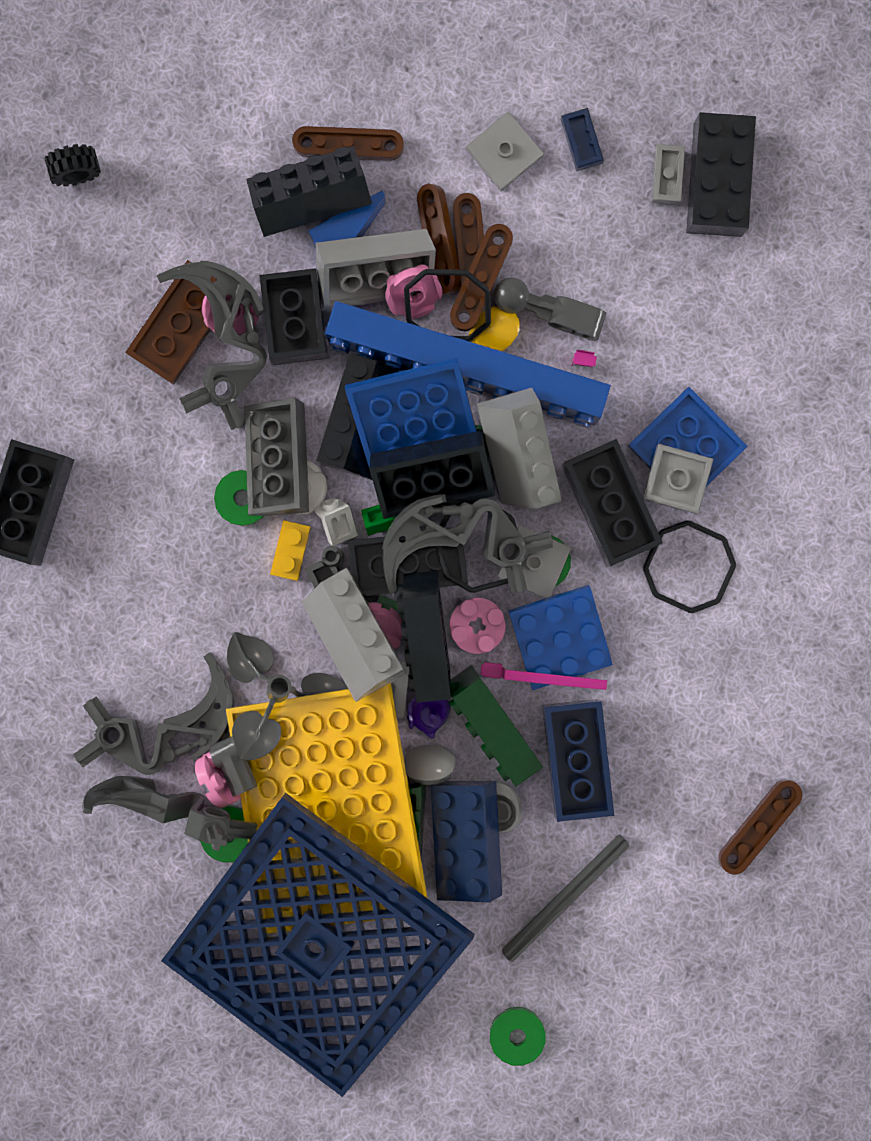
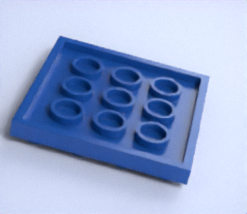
(411, 407)

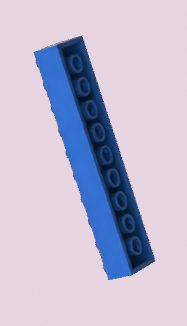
(481, 367)

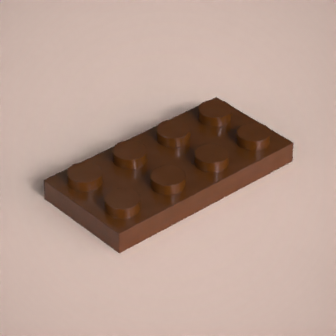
(172, 331)

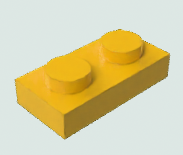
(290, 550)

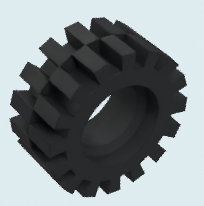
(72, 165)

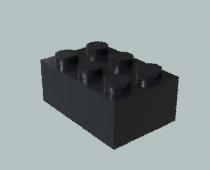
(293, 316)

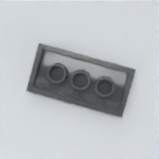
(276, 458)

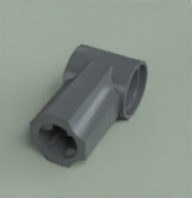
(234, 769)

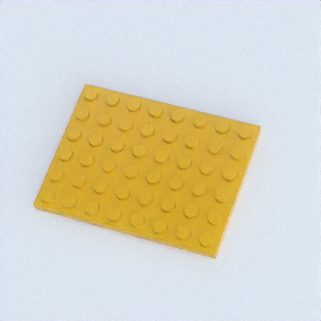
(348, 771)

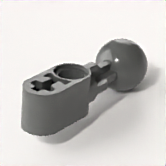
(560, 312)

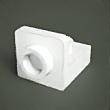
(336, 521)

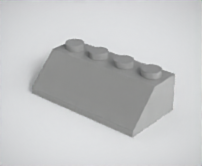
(358, 267)
(519, 450)
(352, 635)

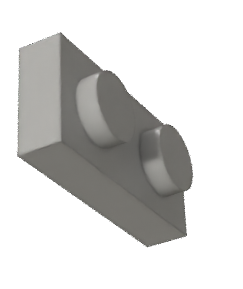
(668, 174)

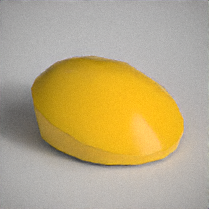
(500, 333)

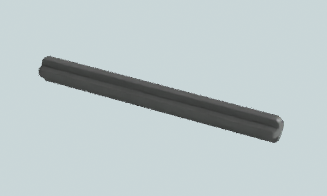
(565, 898)

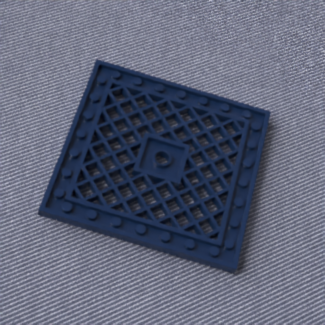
(332, 1064)

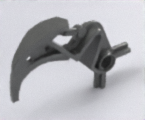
(235, 374)
(498, 534)
(129, 746)
(140, 795)

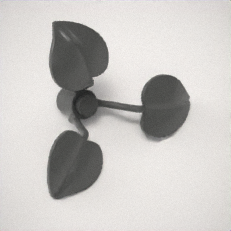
(248, 658)

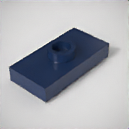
(582, 139)

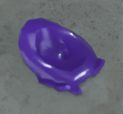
(428, 715)

